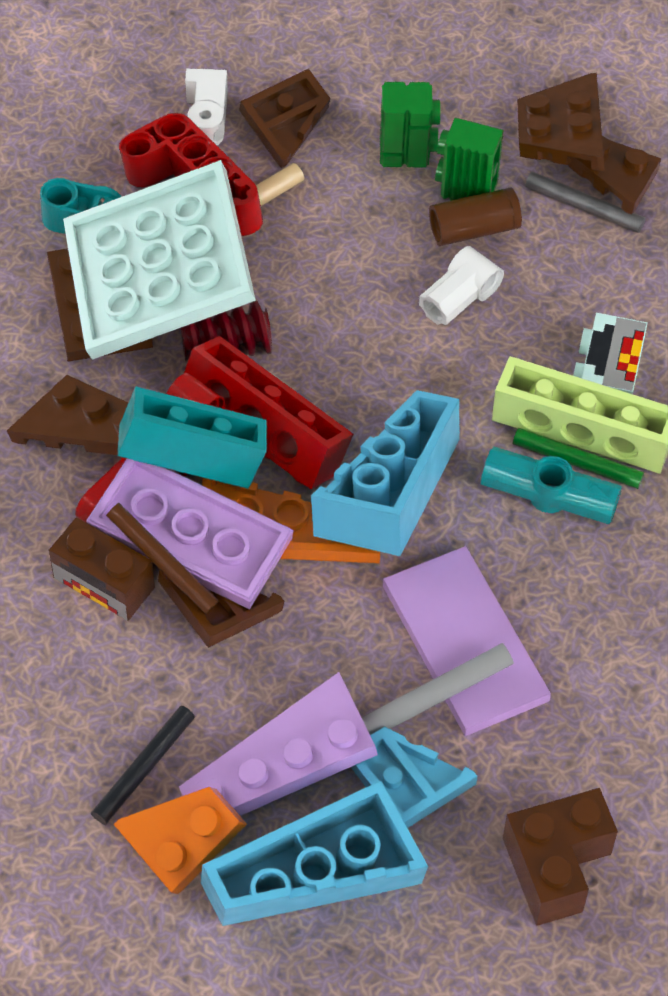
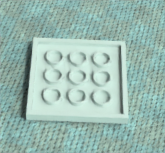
(157, 260)

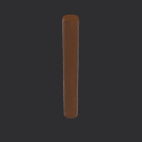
(162, 558)

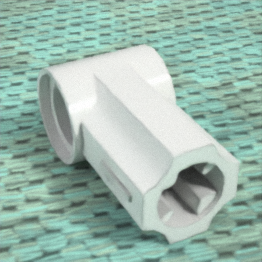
(467, 279)

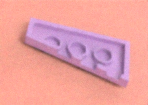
(291, 751)

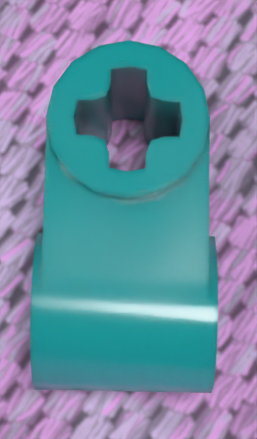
(66, 198)

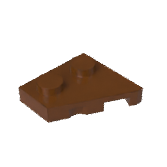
(286, 114)
(626, 173)
(226, 617)

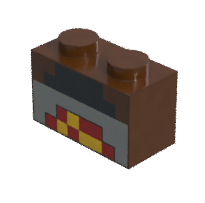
(102, 568)

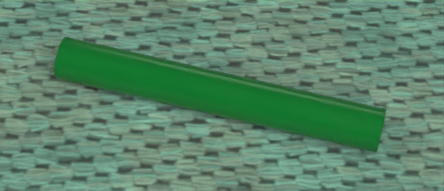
(578, 458)

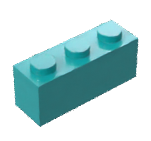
(192, 437)

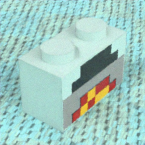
(612, 352)

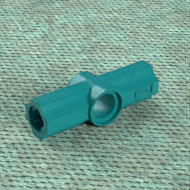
(572, 493)

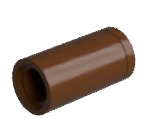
(475, 216)

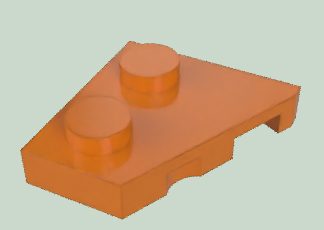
(182, 834)

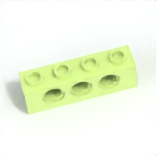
(582, 414)

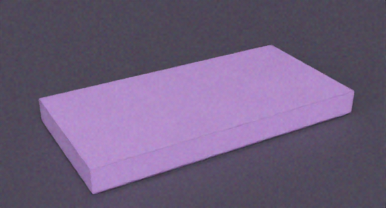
(208, 533)
(455, 620)

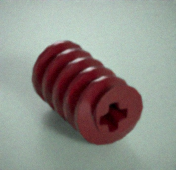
(236, 329)

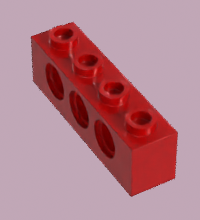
(298, 433)

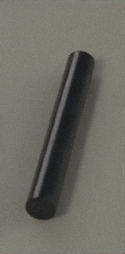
(142, 765)

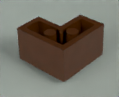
(550, 844)

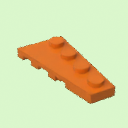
(297, 515)

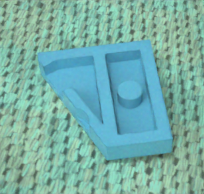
(412, 775)

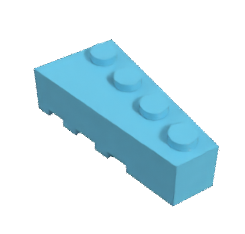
(390, 482)
(318, 860)

